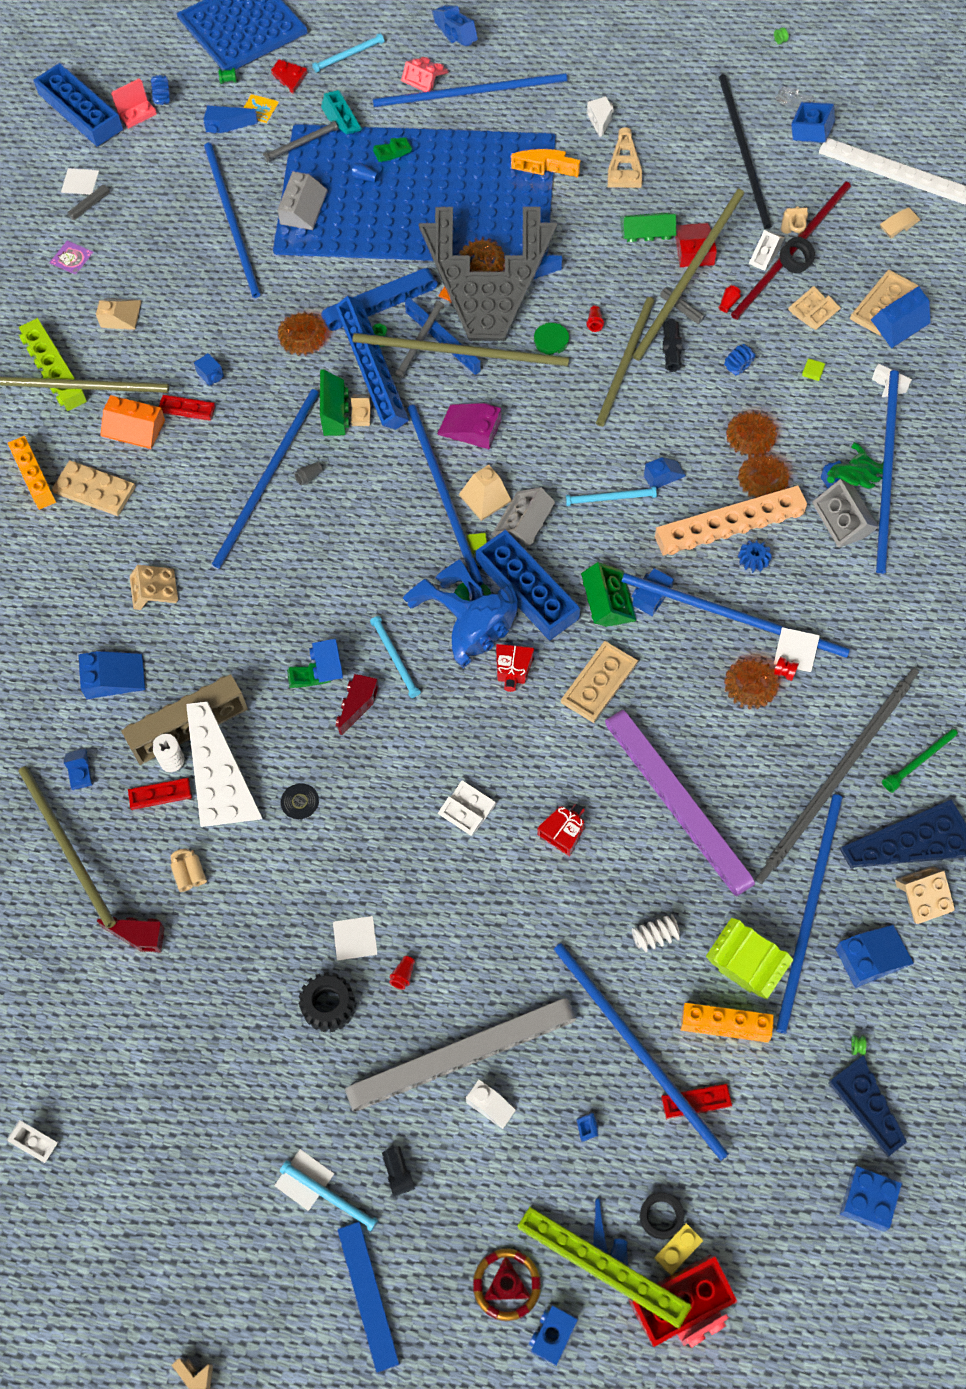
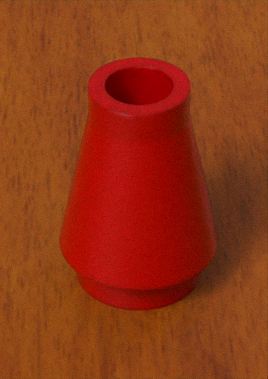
(730, 297)
(595, 321)
(402, 973)

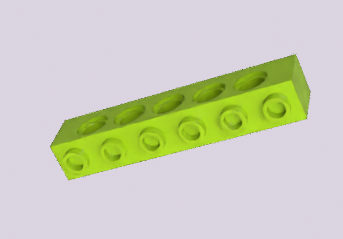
(50, 361)

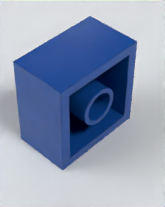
(813, 122)
(870, 1199)

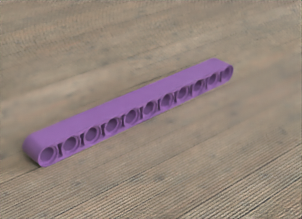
(680, 803)

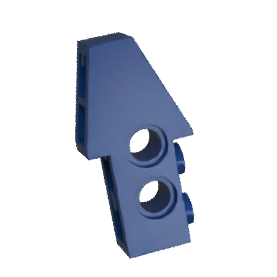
(455, 25)

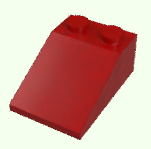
(688, 242)

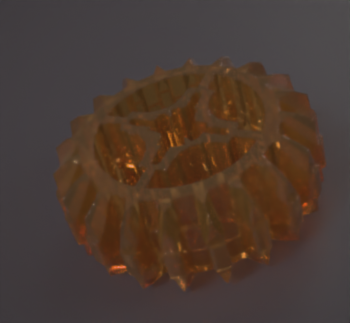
(485, 251)
(300, 339)
(742, 427)
(760, 481)
(755, 692)

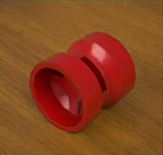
(786, 668)

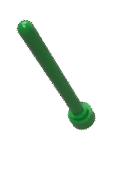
(893, 781)

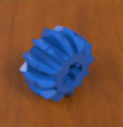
(160, 90)
(739, 359)
(754, 556)

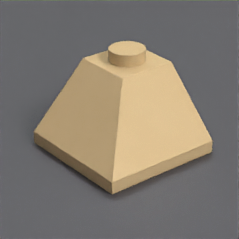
(118, 313)
(485, 493)

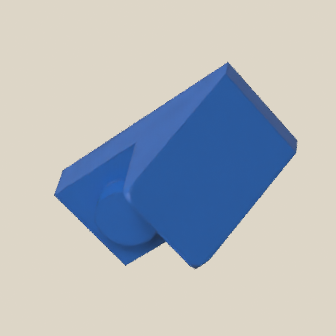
(78, 769)

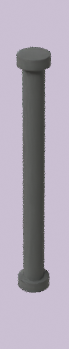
(267, 156)
(422, 334)

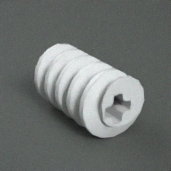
(168, 752)
(656, 933)

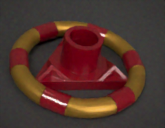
(506, 1284)

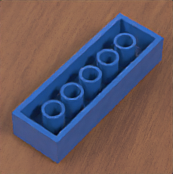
(78, 104)
(535, 590)

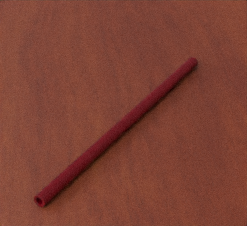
(776, 267)

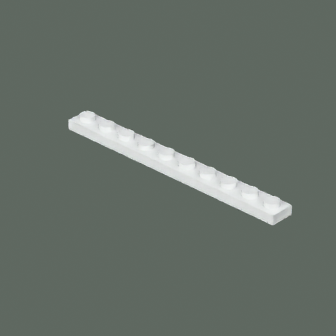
(894, 170)

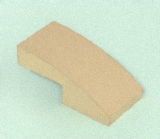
(896, 223)

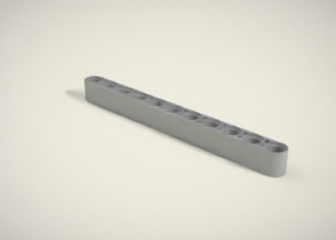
(460, 1054)

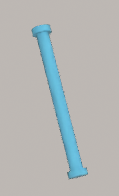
(317, 66)
(610, 496)
(413, 691)
(329, 1195)

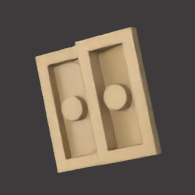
(814, 308)

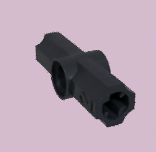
(672, 345)

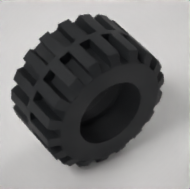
(331, 1019)

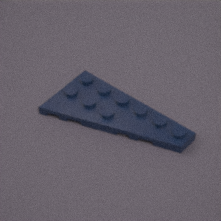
(923, 837)

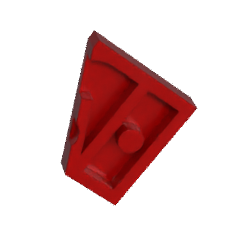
(289, 74)

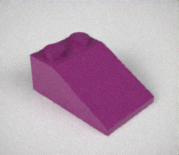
(471, 423)

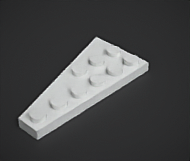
(219, 782)

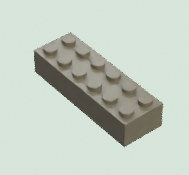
(223, 697)

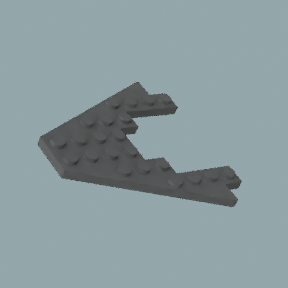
(487, 300)

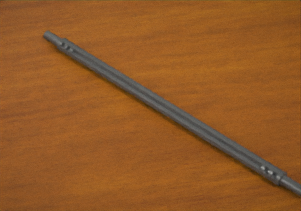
(836, 776)

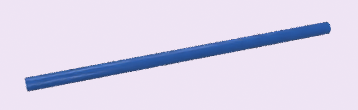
(468, 90)
(232, 220)
(887, 472)
(265, 478)
(445, 496)
(723, 611)
(809, 913)
(642, 1053)

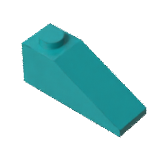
(338, 110)

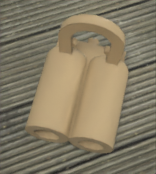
(794, 220)
(187, 869)

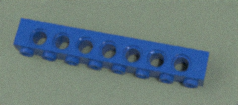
(372, 364)

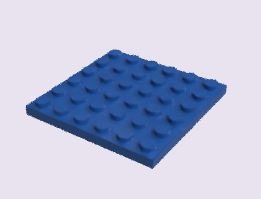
(241, 29)

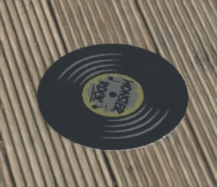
(299, 801)

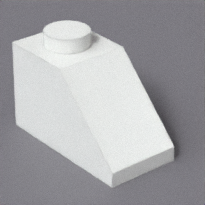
(600, 114)
(766, 249)
(490, 1104)

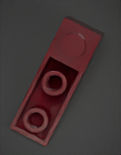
(360, 697)
(142, 935)

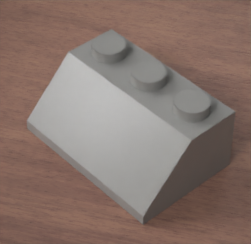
(301, 201)
(844, 513)
(525, 515)

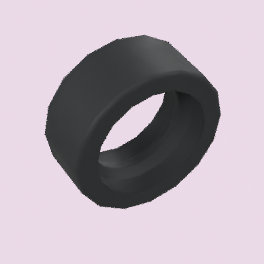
(804, 246)
(676, 1205)

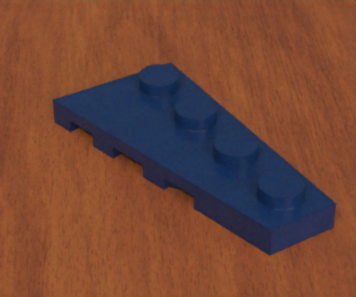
(862, 1096)

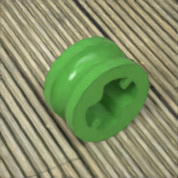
(781, 35)
(858, 1045)

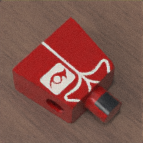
(513, 665)
(563, 828)

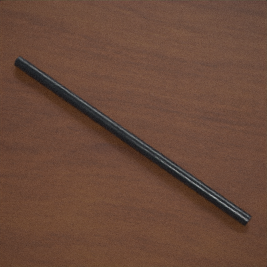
(745, 152)

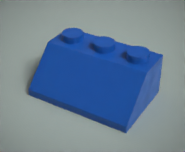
(903, 317)

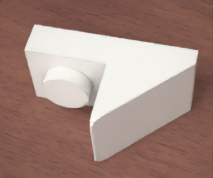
(881, 376)
(32, 1141)

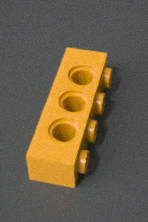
(31, 472)
(727, 1022)

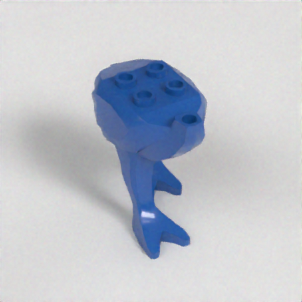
(478, 621)

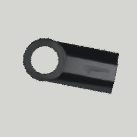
(399, 1177)

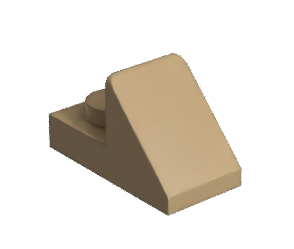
(361, 409)
(186, 1371)

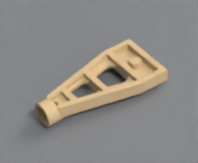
(625, 178)

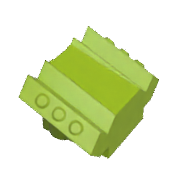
(748, 958)

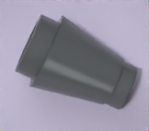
(307, 473)

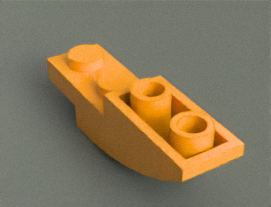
(542, 160)

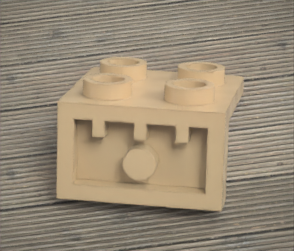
(153, 585)
(927, 893)

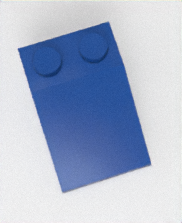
(110, 673)
(873, 955)

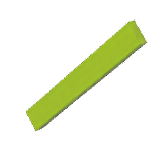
(605, 1267)

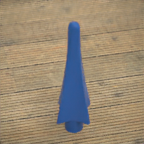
(599, 1236)

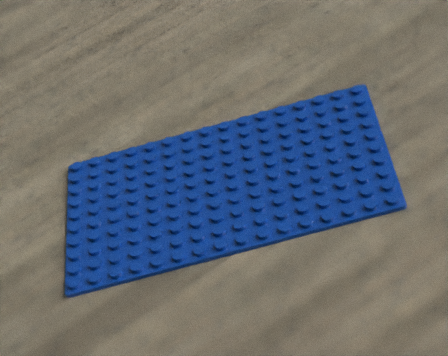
(442, 170)

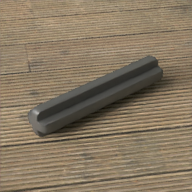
(88, 202)
(683, 307)

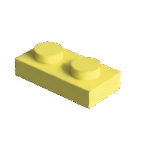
(678, 1249)

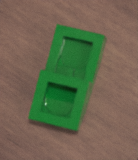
(395, 149)
(302, 676)

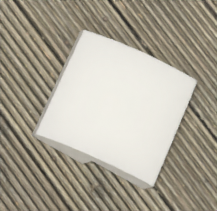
(467, 808)

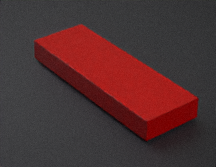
(187, 407)
(159, 793)
(700, 1099)

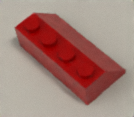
(701, 1286)

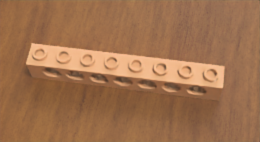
(737, 513)

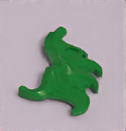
(859, 471)

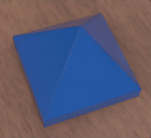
(587, 1127)

